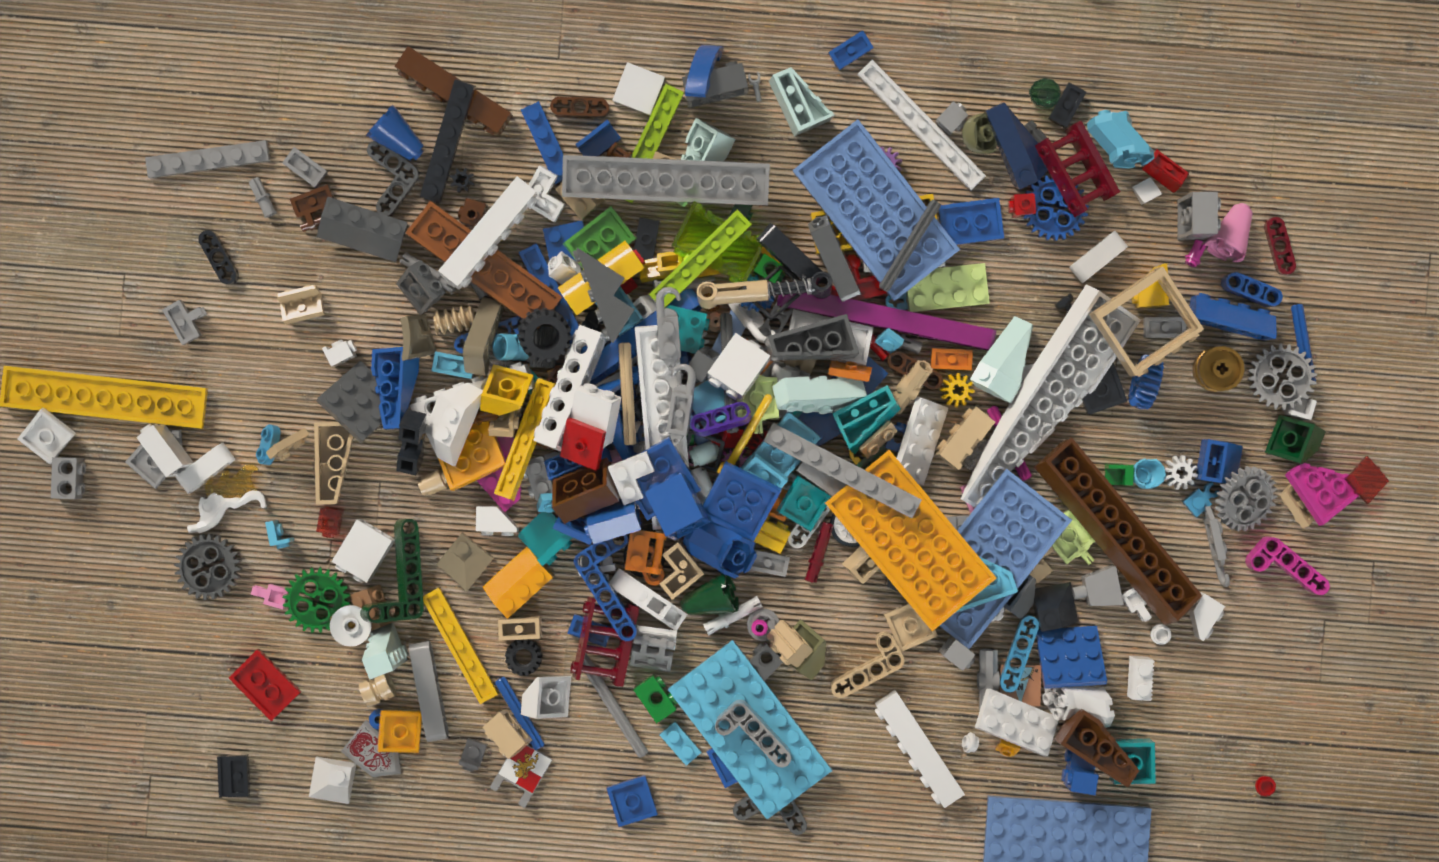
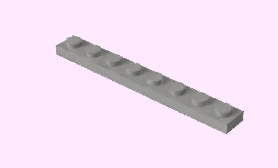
(842, 470)

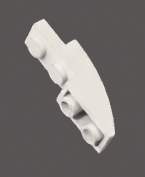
(647, 599)

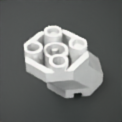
(1067, 701)

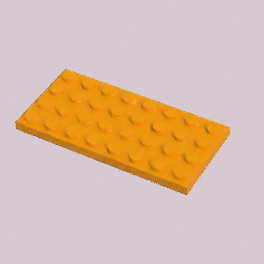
(917, 554)

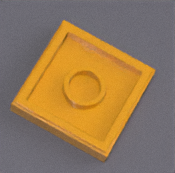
(399, 731)

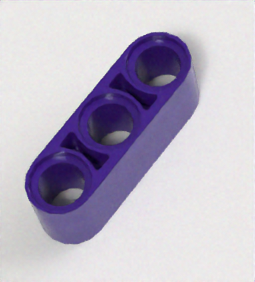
(731, 422)

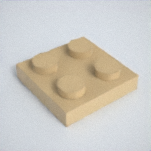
(908, 627)

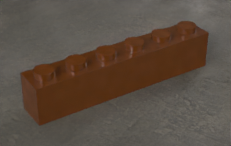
(440, 83)

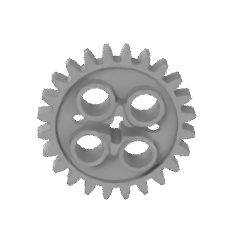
(1299, 385)
(1250, 487)

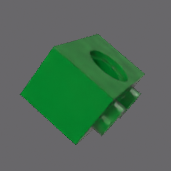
(660, 709)

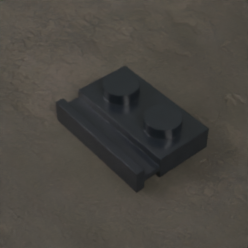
(233, 776)

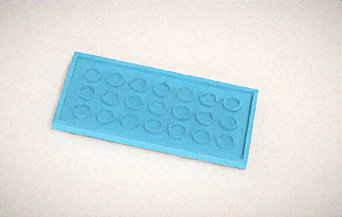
(712, 689)

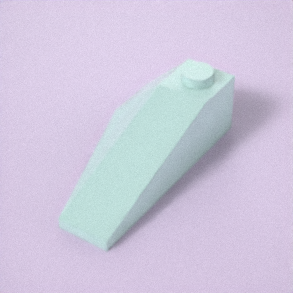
(1003, 364)

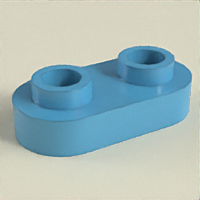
(269, 436)

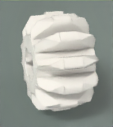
(1183, 465)

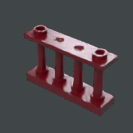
(1091, 160)
(620, 654)

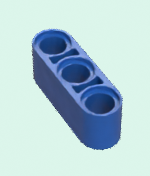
(1261, 289)

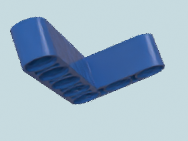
(604, 584)

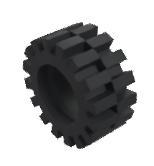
(523, 669)

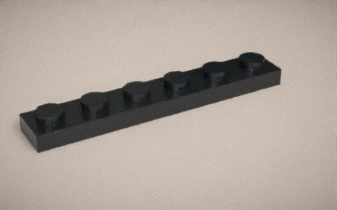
(447, 141)

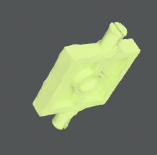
(754, 397)
(1073, 541)

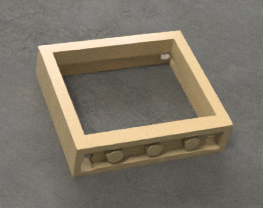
(1160, 275)

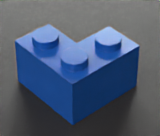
(1079, 774)

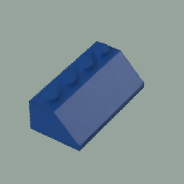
(1234, 318)

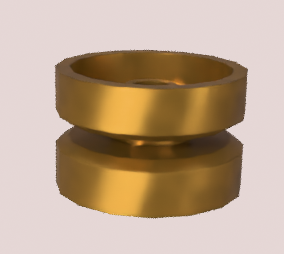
(1230, 367)

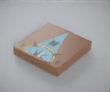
(1029, 687)

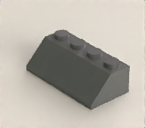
(361, 229)

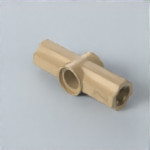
(911, 384)

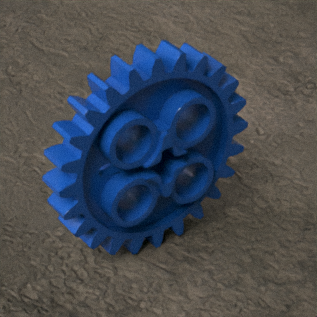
(1051, 226)

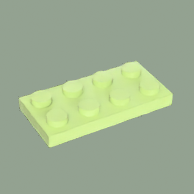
(950, 289)

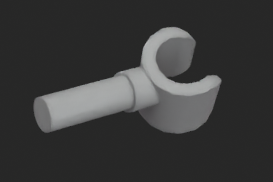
(755, 83)

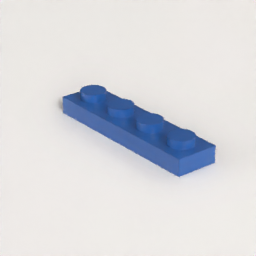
(544, 138)

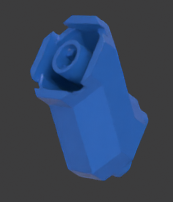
(721, 549)

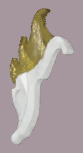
(225, 494)

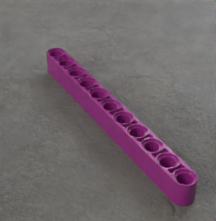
(895, 319)

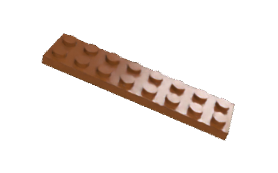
(499, 276)

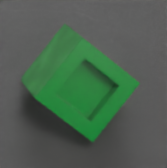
(1119, 474)

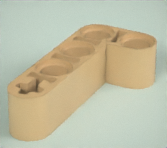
(865, 668)

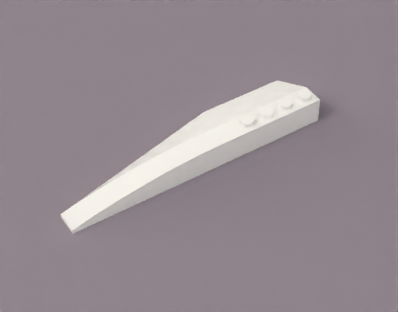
(1055, 385)

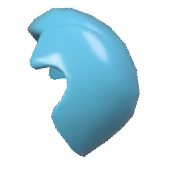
(1148, 473)

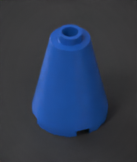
(396, 134)

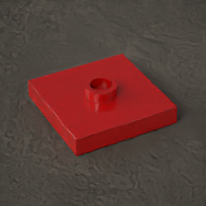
(583, 443)

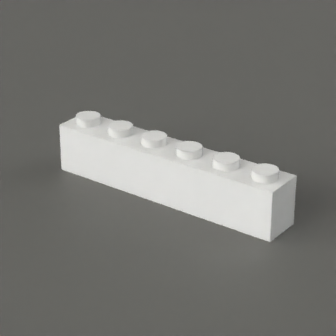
(488, 233)
(919, 749)

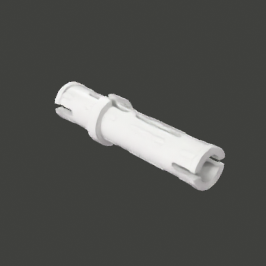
(725, 619)

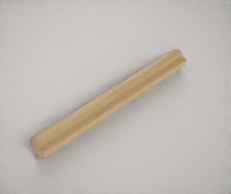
(627, 393)

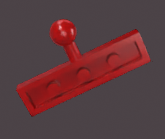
(868, 286)

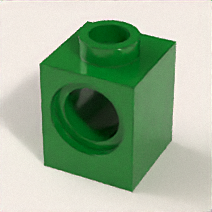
(763, 263)

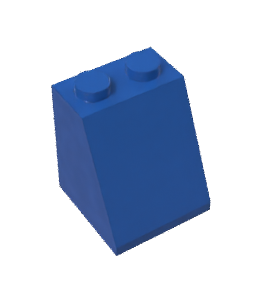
(677, 506)

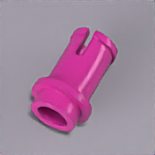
(1195, 253)
(761, 632)

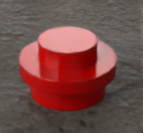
(1265, 786)

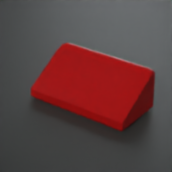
(1166, 171)

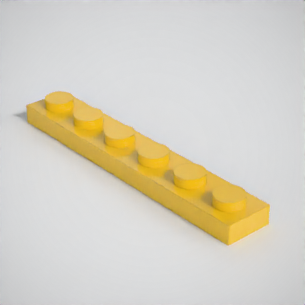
(524, 441)
(460, 645)

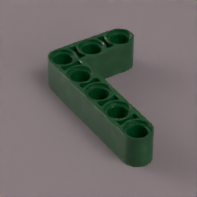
(403, 579)

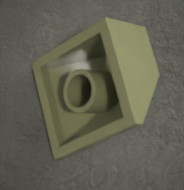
(816, 659)

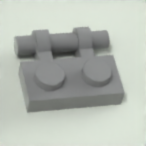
(652, 658)

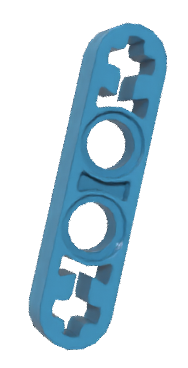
(1023, 655)

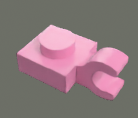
(272, 595)

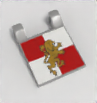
(523, 771)

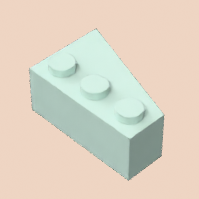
(798, 102)

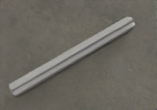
(616, 711)

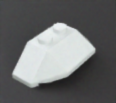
(452, 420)

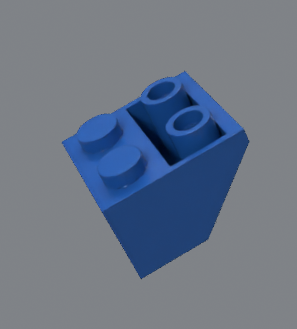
(1218, 460)

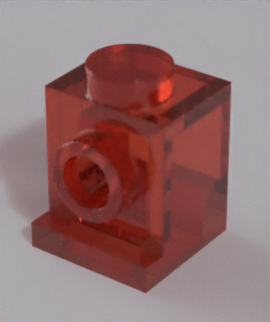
(325, 515)

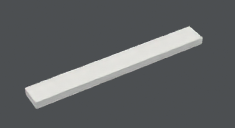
(921, 125)

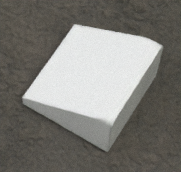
(1146, 191)

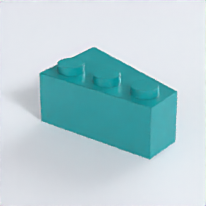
(866, 417)

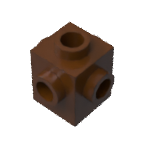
(469, 208)

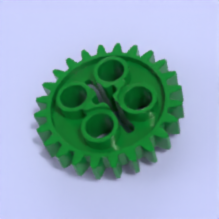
(323, 582)

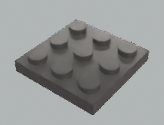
(354, 402)

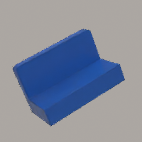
(598, 140)

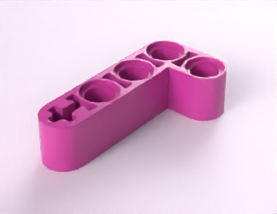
(1291, 568)

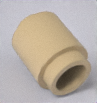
(432, 483)

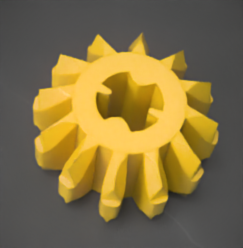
(959, 383)

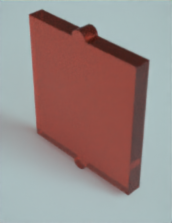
(1366, 479)

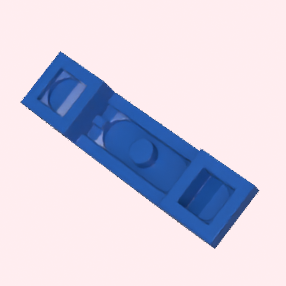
(701, 69)

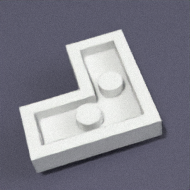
(546, 204)
(626, 474)

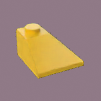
(1152, 296)
(504, 390)

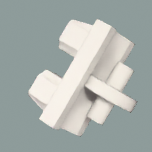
(605, 565)

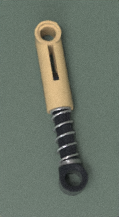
(761, 290)

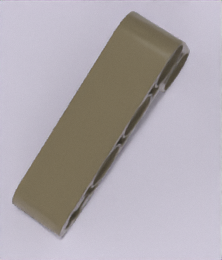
(481, 336)

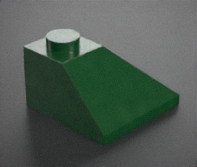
(1294, 439)

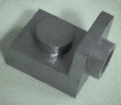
(472, 755)

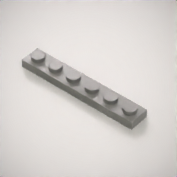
(207, 159)

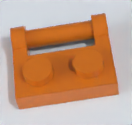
(638, 551)

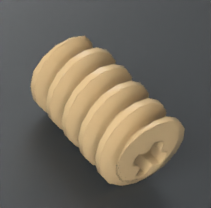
(454, 320)

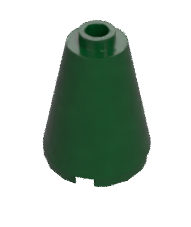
(712, 597)

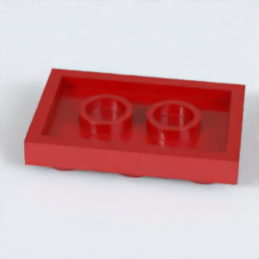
(265, 685)

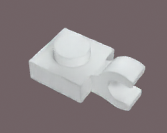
(1135, 603)

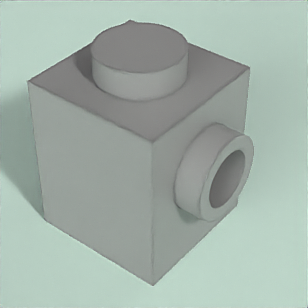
(952, 118)

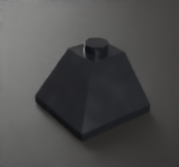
(1054, 606)

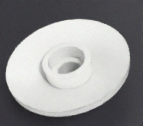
(344, 634)

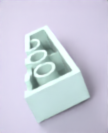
(817, 394)
(384, 651)

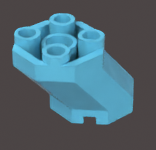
(1120, 139)

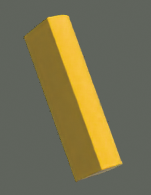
(619, 259)

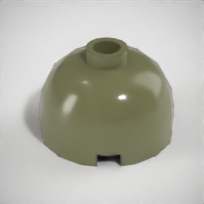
(979, 135)

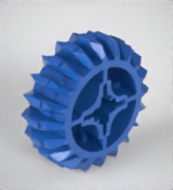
(1146, 387)

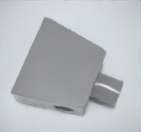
(1100, 588)

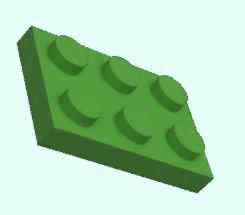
(600, 235)

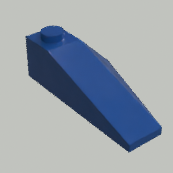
(394, 383)

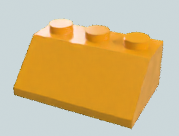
(517, 582)

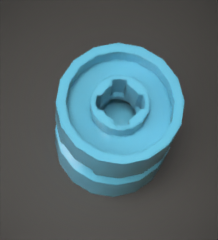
(508, 348)

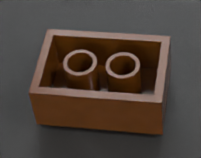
(583, 492)

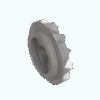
(762, 614)

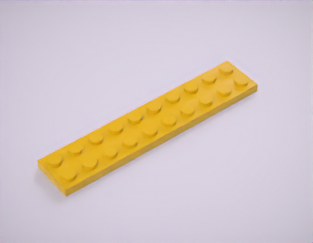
(103, 397)

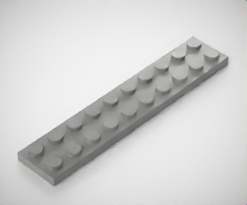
(665, 180)

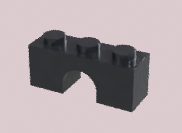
(412, 435)

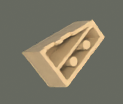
(964, 437)

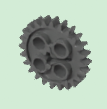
(200, 549)

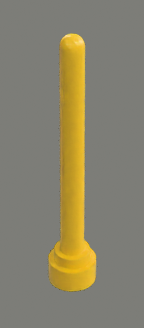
(748, 431)

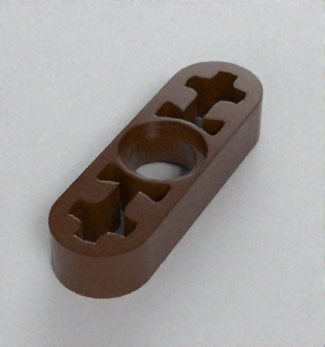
(595, 103)

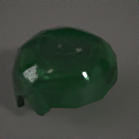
(1045, 93)

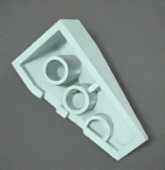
(706, 144)

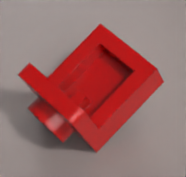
(1022, 205)

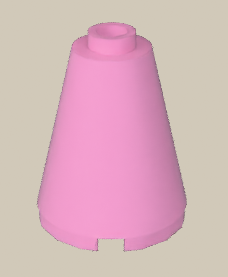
(1233, 234)

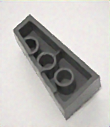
(819, 340)

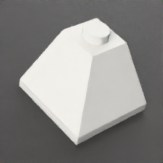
(547, 697)
(332, 780)

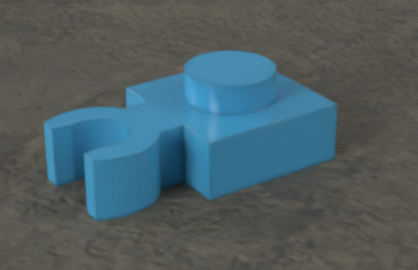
(1199, 499)

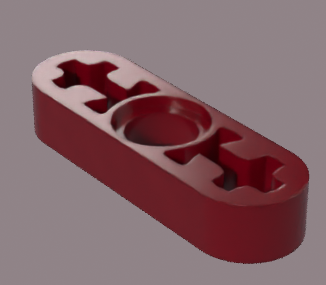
(1288, 249)

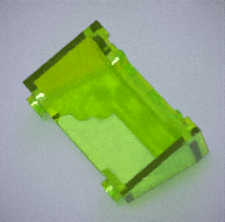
(735, 261)

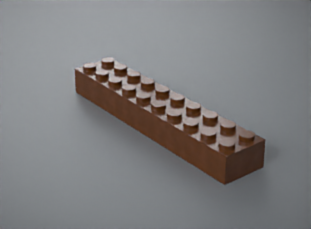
(1118, 531)

